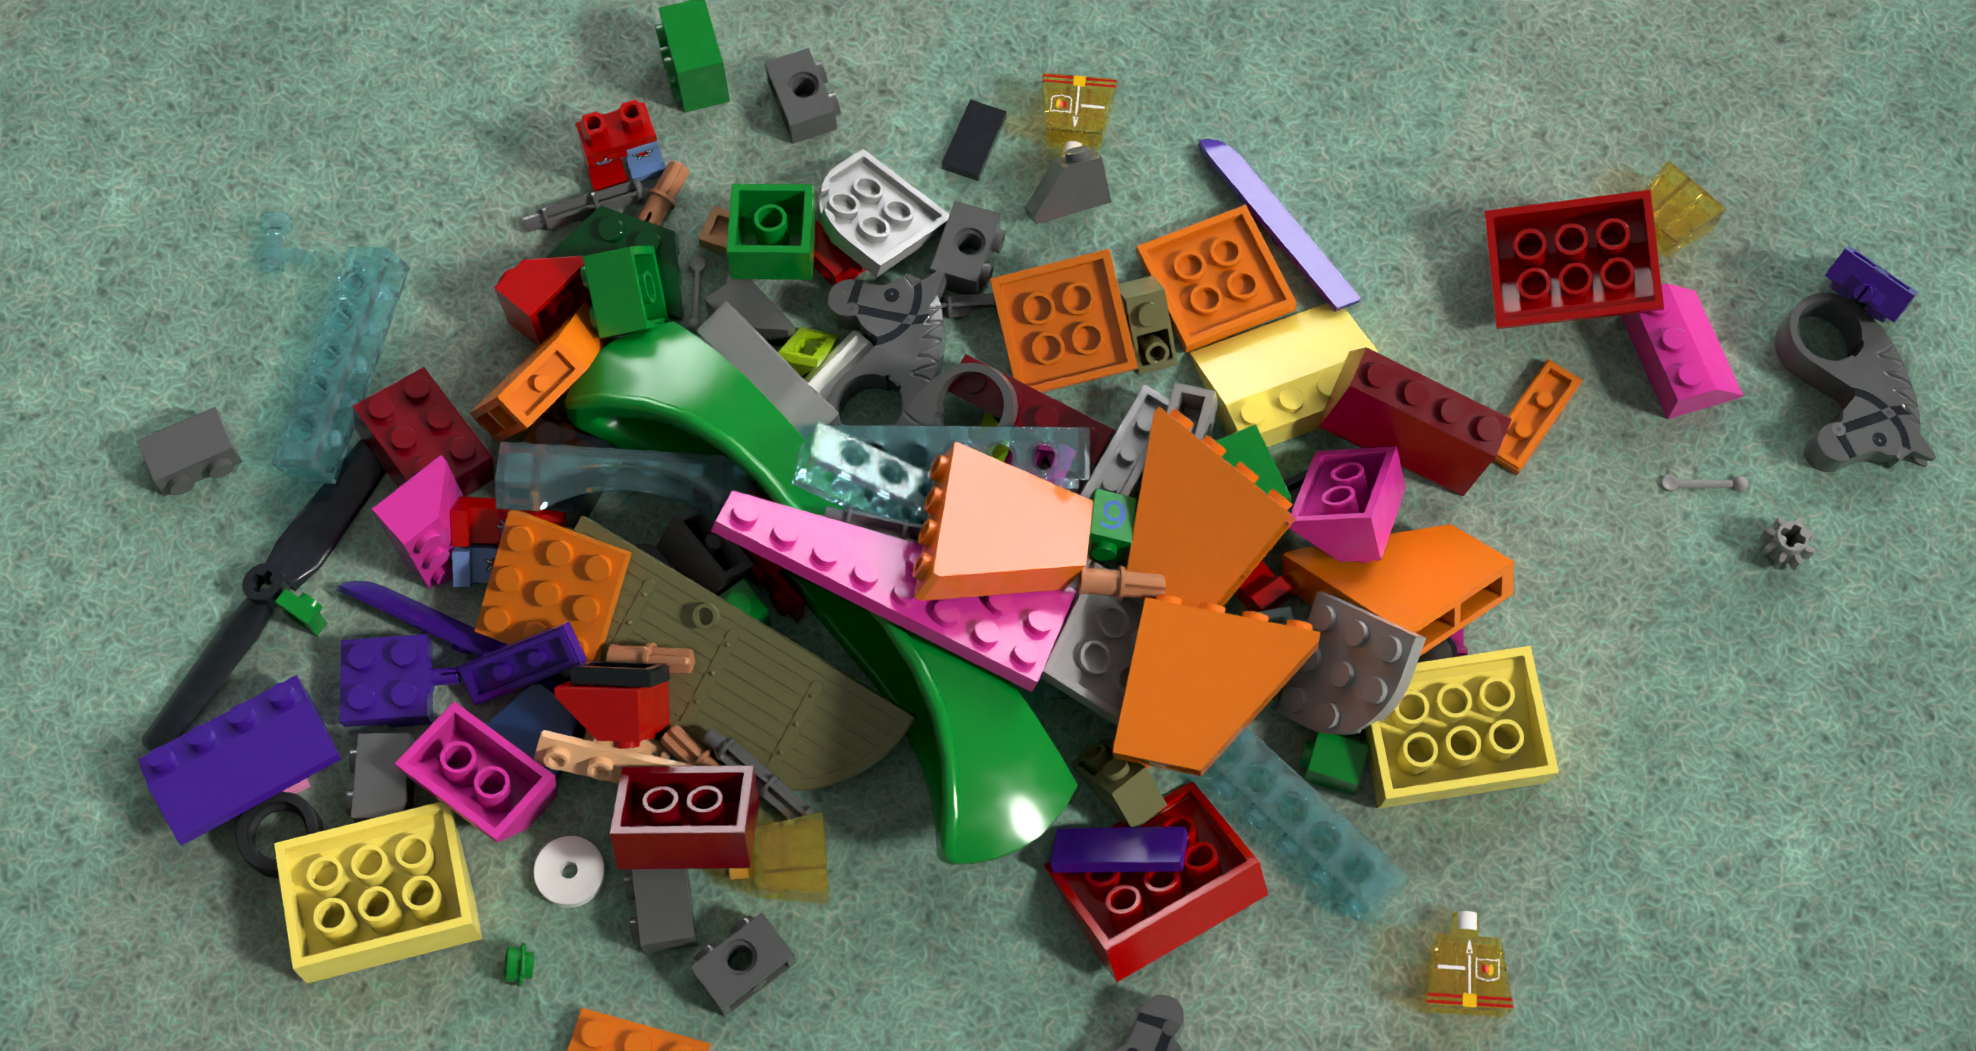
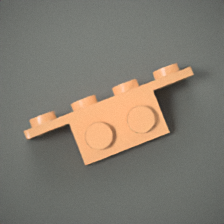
(598, 758)

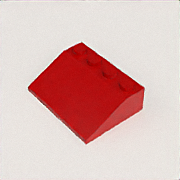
(1574, 260)
(1149, 914)

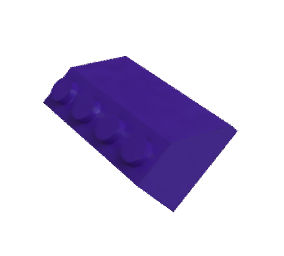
(238, 759)

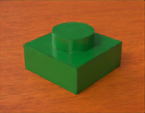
(302, 610)

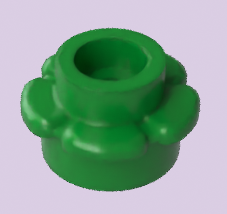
(518, 964)

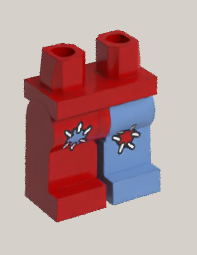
(616, 136)
(477, 535)

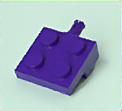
(1864, 279)
(390, 681)

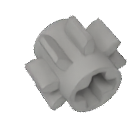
(1779, 551)

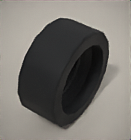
(250, 820)

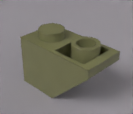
(1149, 324)
(1119, 784)

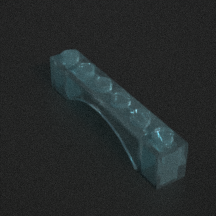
(545, 474)

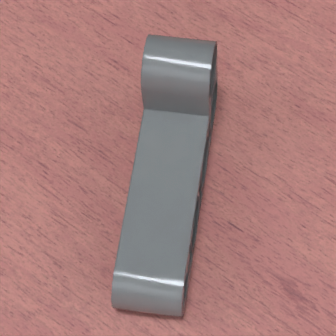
(773, 376)

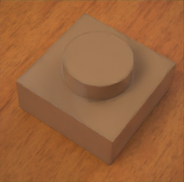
(715, 231)

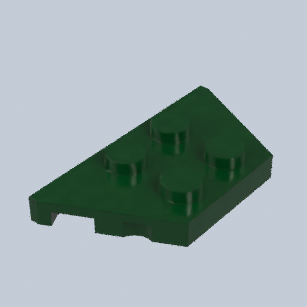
(615, 230)

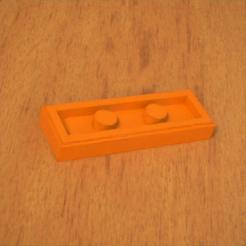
(1536, 414)

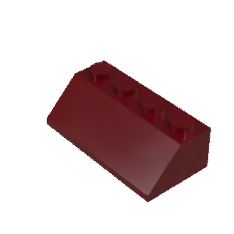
(1433, 426)

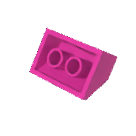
(1682, 354)
(1350, 502)
(420, 523)
(479, 774)

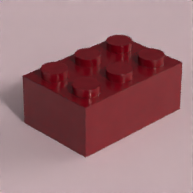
(414, 425)
(685, 817)

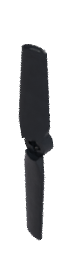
(292, 562)

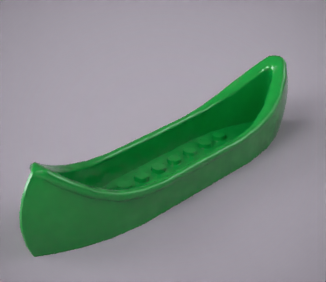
(978, 742)

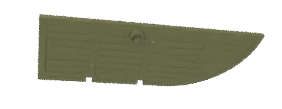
(749, 680)

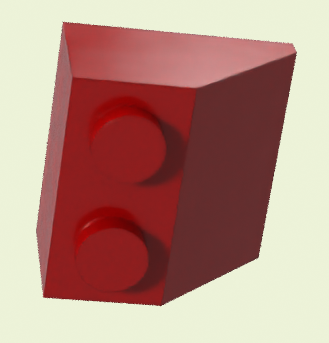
(542, 294)
(618, 712)

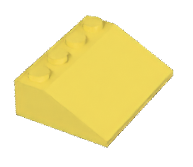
(1280, 372)
(1463, 731)
(376, 892)

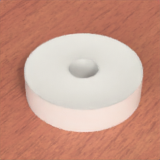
(565, 852)

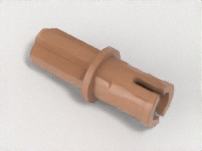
(664, 193)
(1120, 583)
(679, 659)
(686, 748)

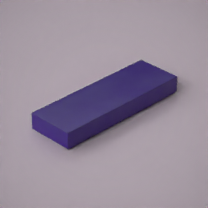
(522, 663)
(1119, 849)

